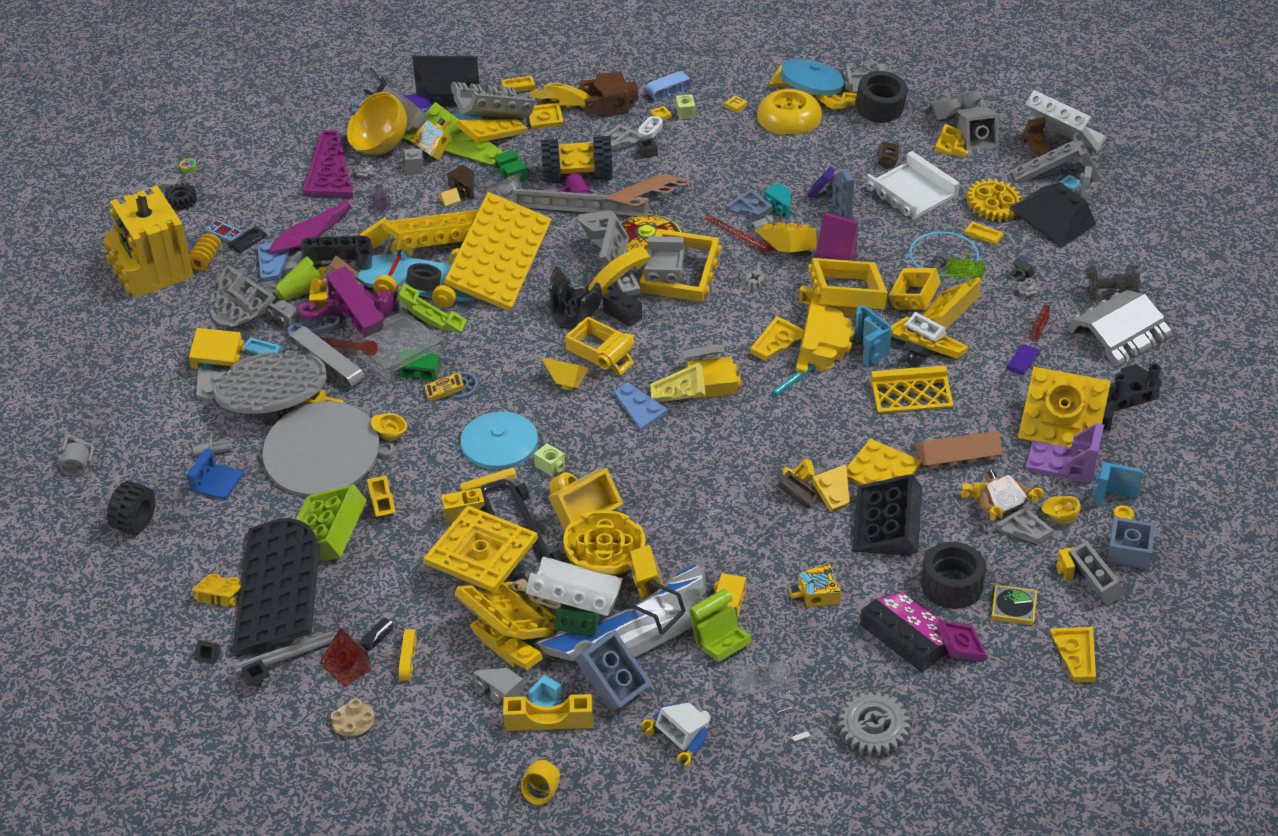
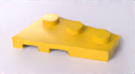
(776, 338)

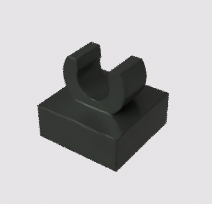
(1023, 268)

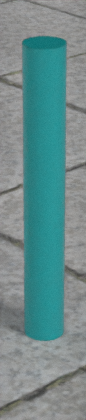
(789, 382)

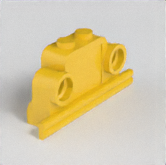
(824, 337)

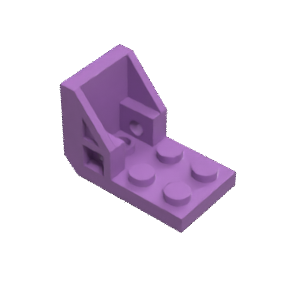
(1068, 462)

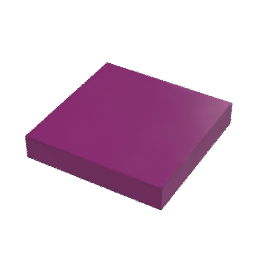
(961, 641)

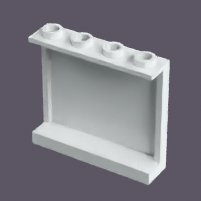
(1064, 119)
(914, 186)
(574, 586)

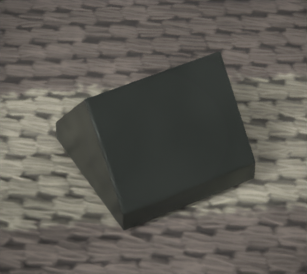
(207, 652)

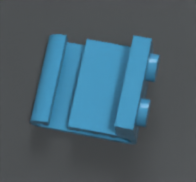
(875, 335)

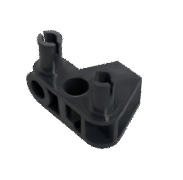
(1135, 386)

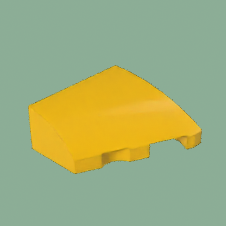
(952, 139)

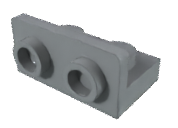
(283, 313)

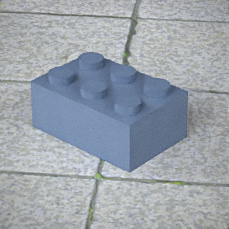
(613, 670)

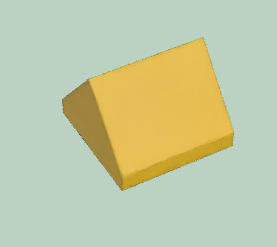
(449, 197)

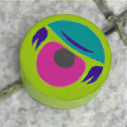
(188, 165)

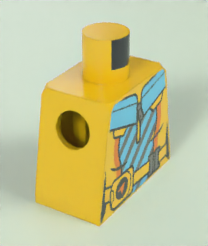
(432, 138)
(817, 587)

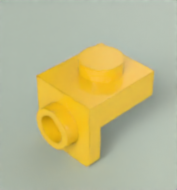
(803, 470)
(1065, 563)

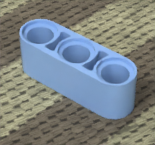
(668, 85)

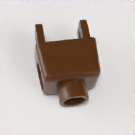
(611, 92)

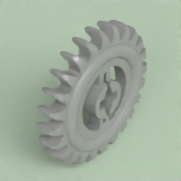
(870, 731)

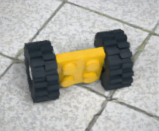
(577, 158)

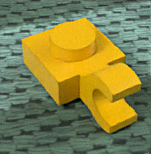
(970, 491)

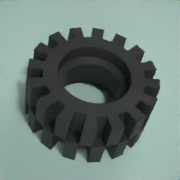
(176, 202)

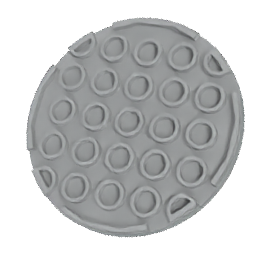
(269, 382)
(320, 448)

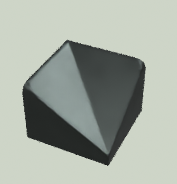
(647, 148)

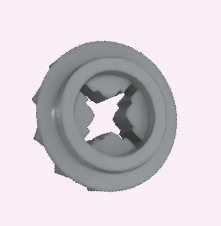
(752, 284)

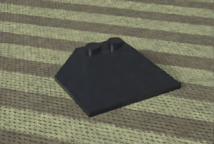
(436, 74)
(1056, 213)

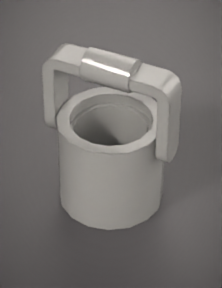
(75, 455)

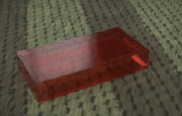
(1040, 322)

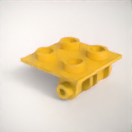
(217, 589)

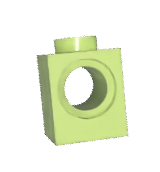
(685, 106)
(549, 459)

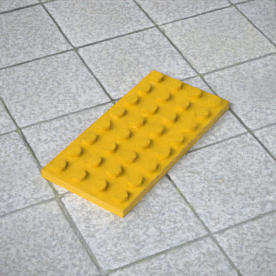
(498, 251)

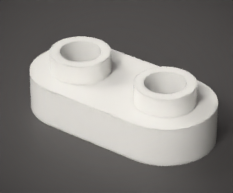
(651, 127)

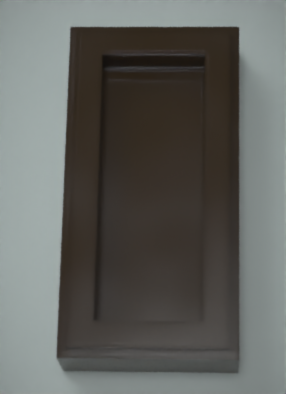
(798, 489)

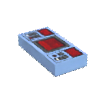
(223, 231)

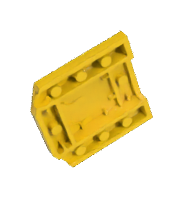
(508, 611)

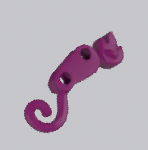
(382, 301)

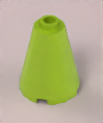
(297, 281)

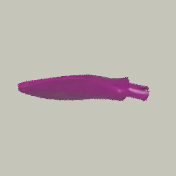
(309, 228)

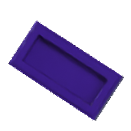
(821, 182)
(1023, 359)

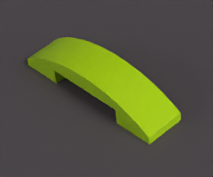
(429, 313)

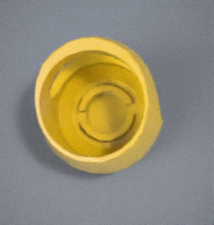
(540, 773)

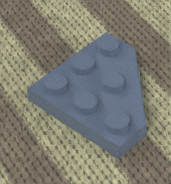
(842, 190)

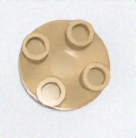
(353, 718)

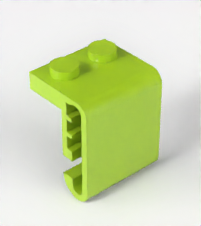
(717, 626)

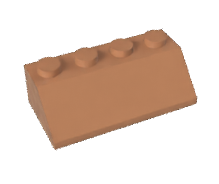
(959, 448)

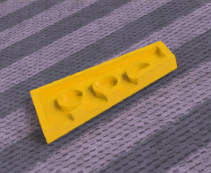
(491, 129)
(944, 345)

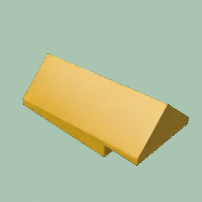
(953, 302)

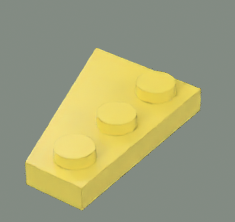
(680, 385)

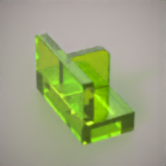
(965, 267)

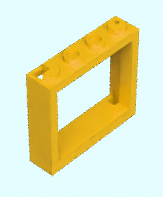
(684, 291)
(874, 297)

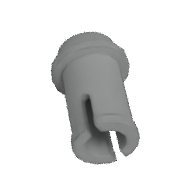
(766, 220)

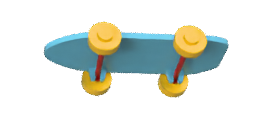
(392, 268)

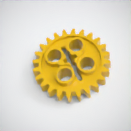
(992, 199)

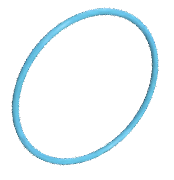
(910, 250)

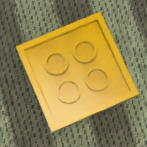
(879, 463)

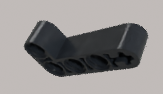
(345, 247)

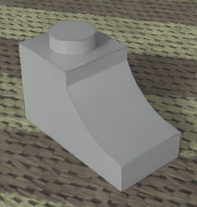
(414, 161)

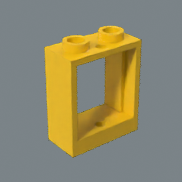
(908, 278)
(592, 327)

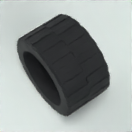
(879, 108)
(951, 592)

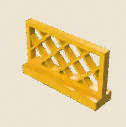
(909, 378)

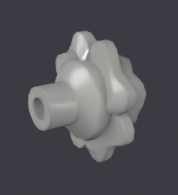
(364, 170)
(1027, 288)

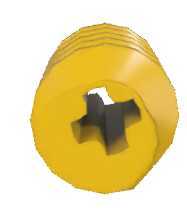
(204, 251)

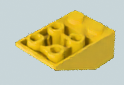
(789, 237)

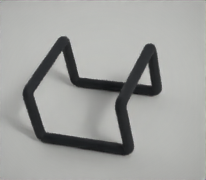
(661, 631)

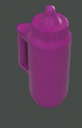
(575, 184)

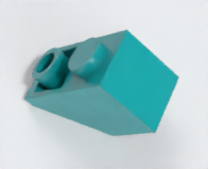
(779, 198)

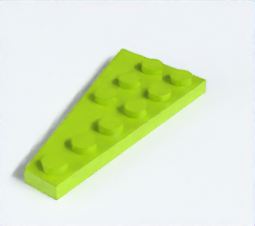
(459, 143)

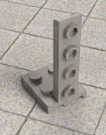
(1055, 158)

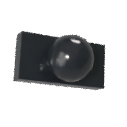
(916, 354)

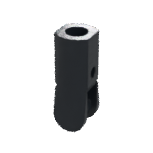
(377, 634)

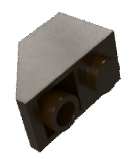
(463, 180)

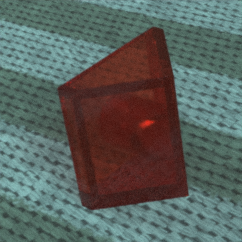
(345, 659)

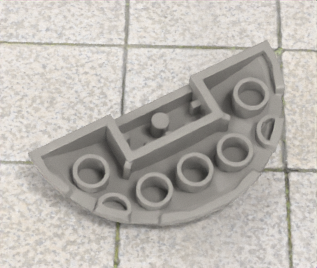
(238, 298)

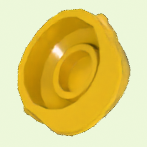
(389, 426)
(1062, 509)

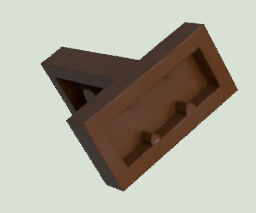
(1036, 137)

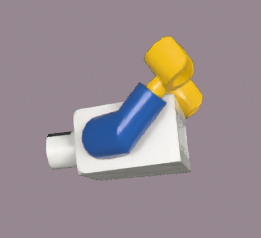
(683, 726)

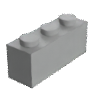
(1097, 573)

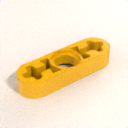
(407, 652)

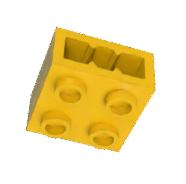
(646, 570)

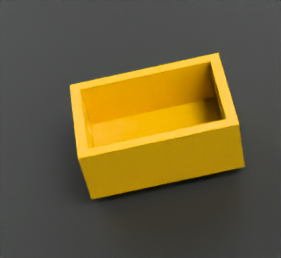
(587, 494)

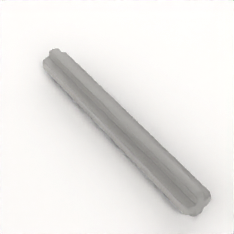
(288, 651)

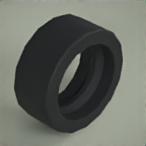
(423, 277)

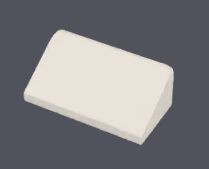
(925, 327)

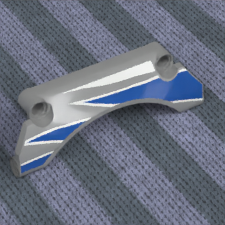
(634, 627)

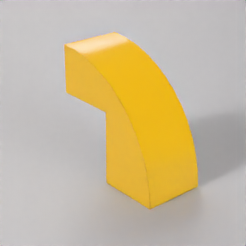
(380, 496)

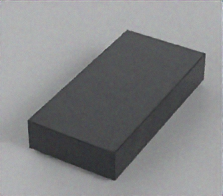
(247, 239)

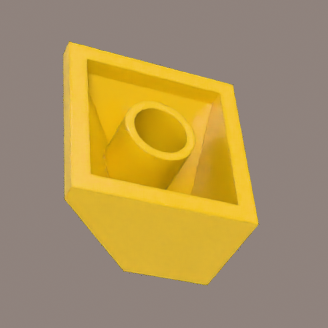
(565, 373)

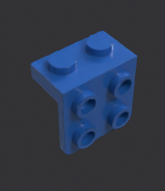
(212, 479)

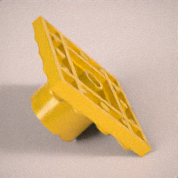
(1061, 406)
(480, 549)

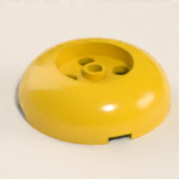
(789, 112)
(594, 546)

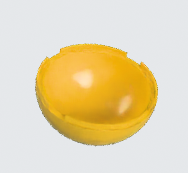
(377, 124)

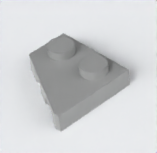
(1025, 526)

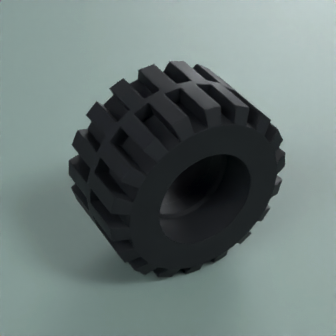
(131, 508)

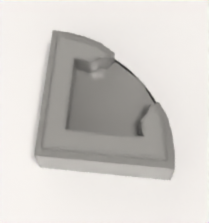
(166, 184)

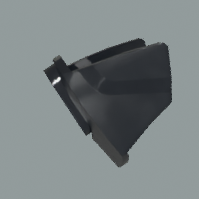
(571, 305)

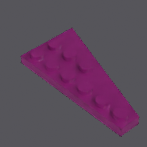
(328, 169)

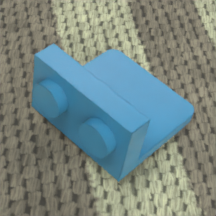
(1118, 481)

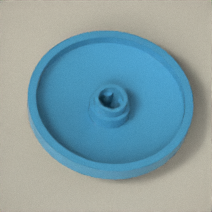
(812, 77)

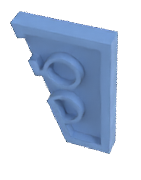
(271, 264)
(640, 407)

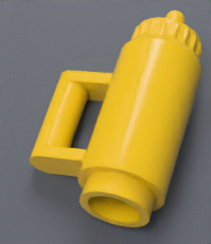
(616, 351)

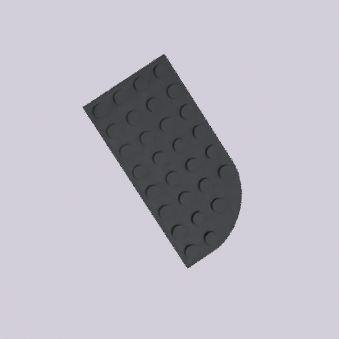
(277, 585)

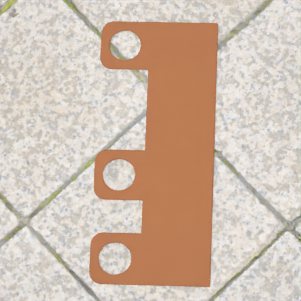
(653, 183)

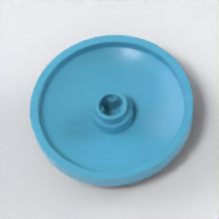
(499, 440)

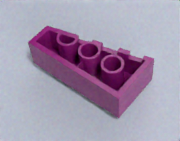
(354, 301)

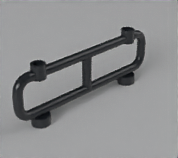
(519, 493)

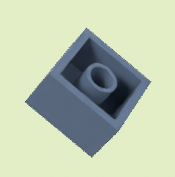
(1131, 543)

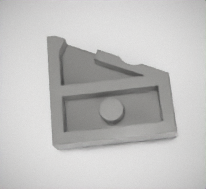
(623, 137)
(1085, 178)
(706, 351)
(205, 383)

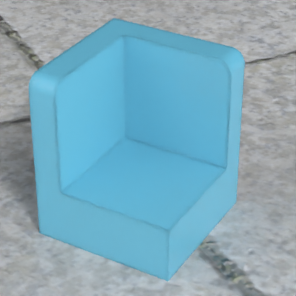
(545, 692)

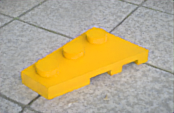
(1077, 651)

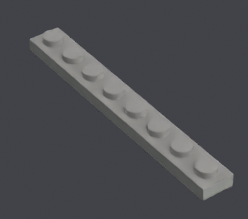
(577, 202)

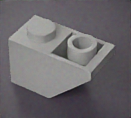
(501, 683)

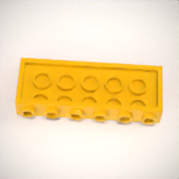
(430, 229)

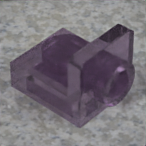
(380, 199)

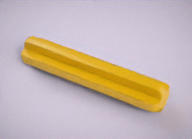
(507, 474)

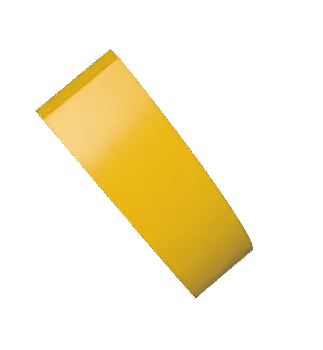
(619, 266)

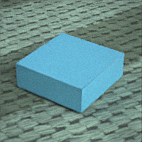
(1071, 182)

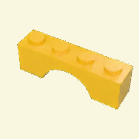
(572, 714)

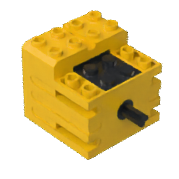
(147, 243)

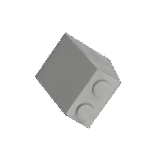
(978, 127)

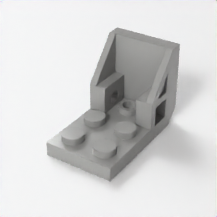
(606, 232)

